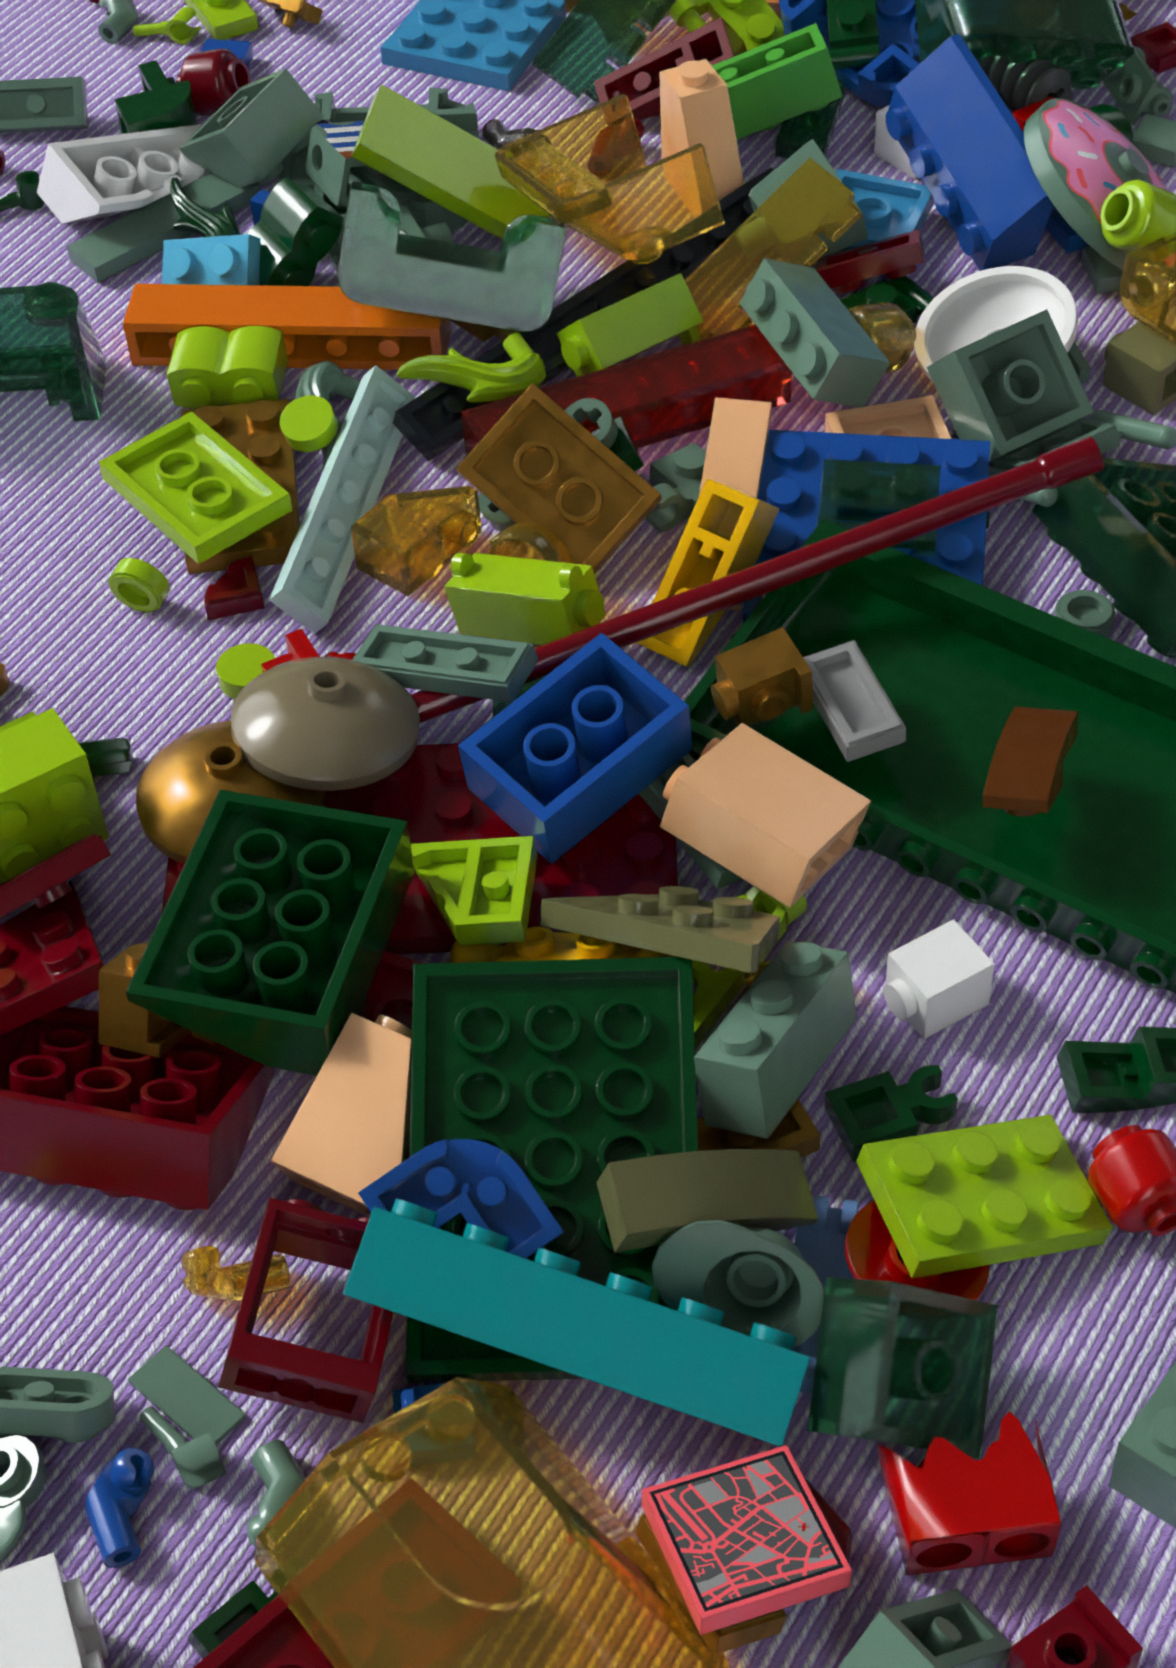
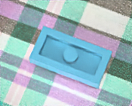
(212, 260)

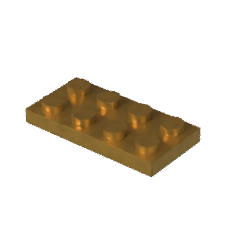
(258, 436)

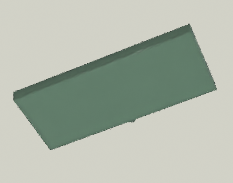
(186, 1396)

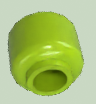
(1137, 215)

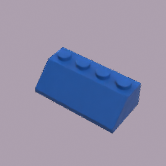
(970, 156)

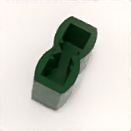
(294, 234)

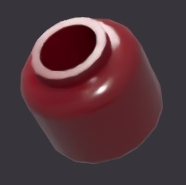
(213, 78)

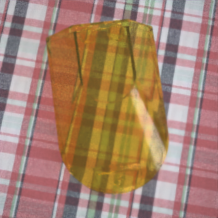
(469, 1547)

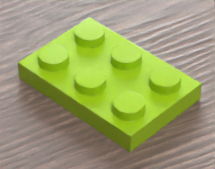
(195, 487)
(982, 1195)

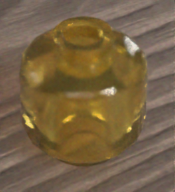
(889, 330)

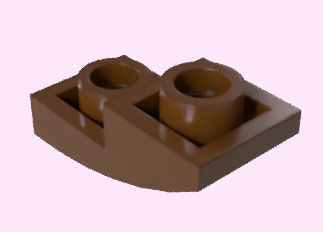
(1029, 761)

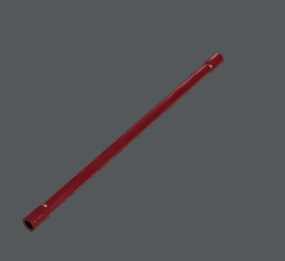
(1045, 472)

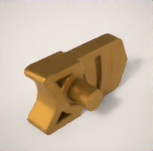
(295, 10)

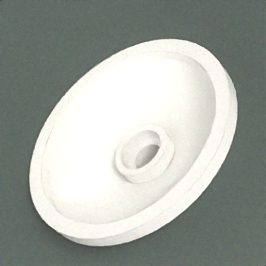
(990, 303)

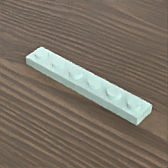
(344, 494)

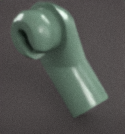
(120, 19)

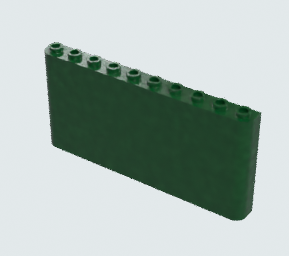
(954, 671)

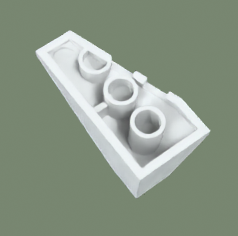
(114, 172)

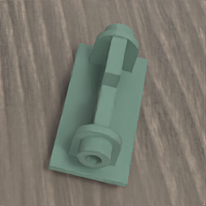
(1138, 89)

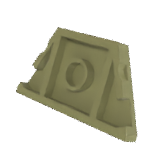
(672, 924)

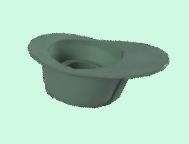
(744, 1273)

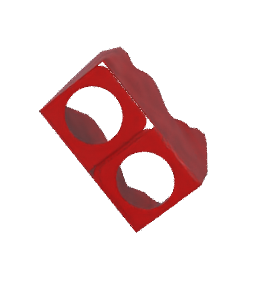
(970, 1510)

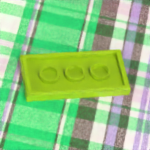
(439, 162)

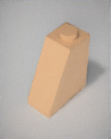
(697, 111)
(354, 1114)

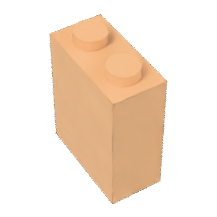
(763, 813)

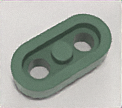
(55, 1403)

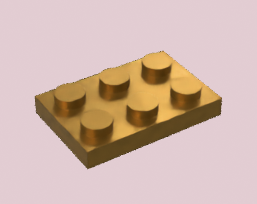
(557, 474)

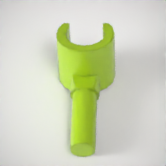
(175, 28)

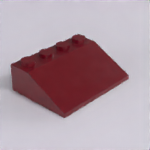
(124, 1117)

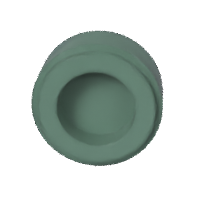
(1087, 610)

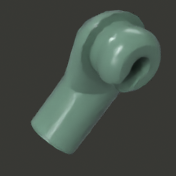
(281, 1477)

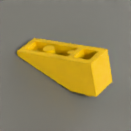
(719, 539)

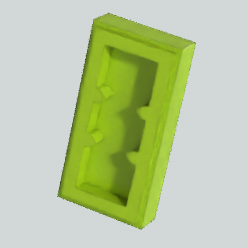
(225, 17)

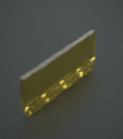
(778, 230)

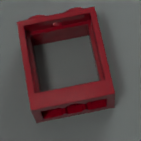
(291, 1371)

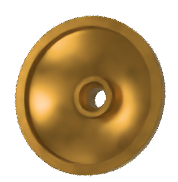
(185, 780)

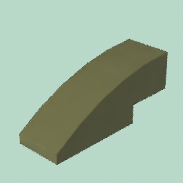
(662, 1193)

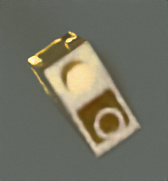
(415, 535)

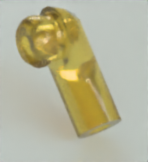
(208, 1279)

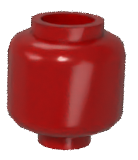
(1136, 1179)

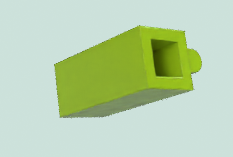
(631, 327)
(522, 597)

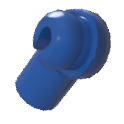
(115, 1501)

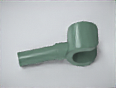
(195, 1460)

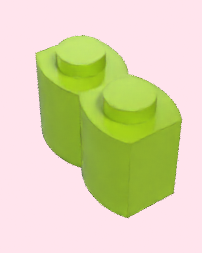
(227, 367)

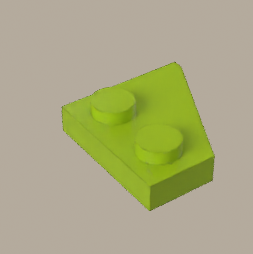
(480, 886)

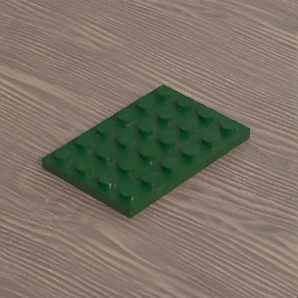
(562, 1076)

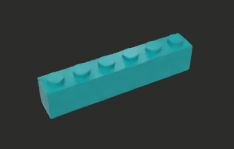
(577, 1324)

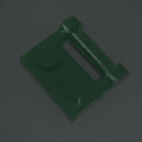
(876, 489)

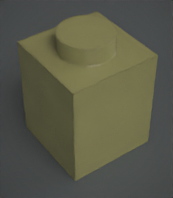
(1141, 368)

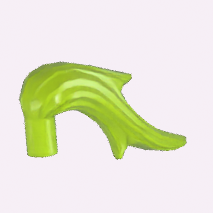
(484, 380)

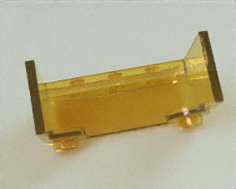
(597, 183)

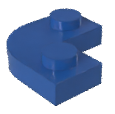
(474, 1182)

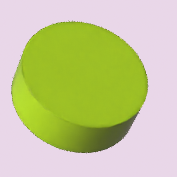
(308, 423)
(139, 585)
(240, 666)

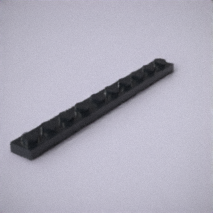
(435, 419)

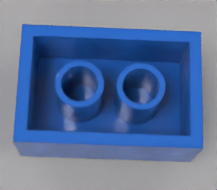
(576, 747)

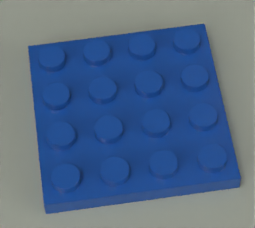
(794, 480)

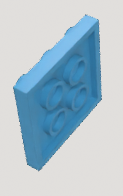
(474, 39)

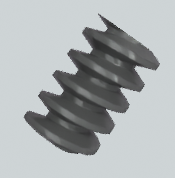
(1026, 81)

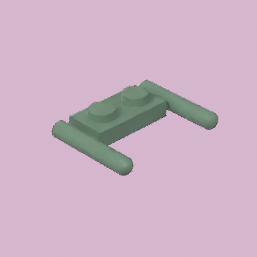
(1102, 426)

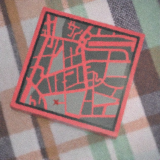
(745, 1539)

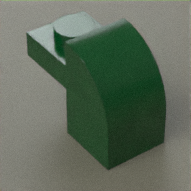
(160, 104)

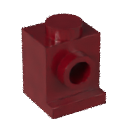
(1083, 1630)

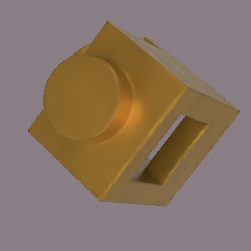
(762, 680)
(125, 1023)

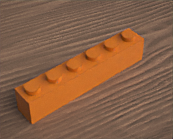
(314, 321)

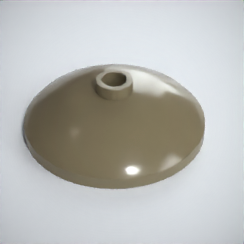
(325, 724)

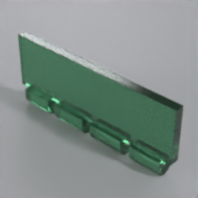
(594, 34)

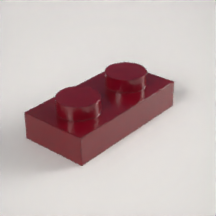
(890, 256)

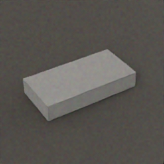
(853, 702)

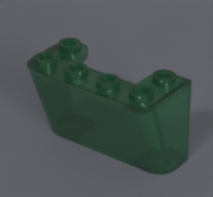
(1075, 34)

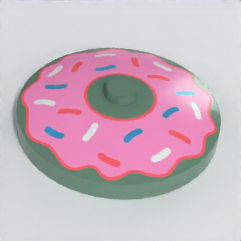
(1080, 163)

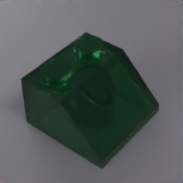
(902, 1365)

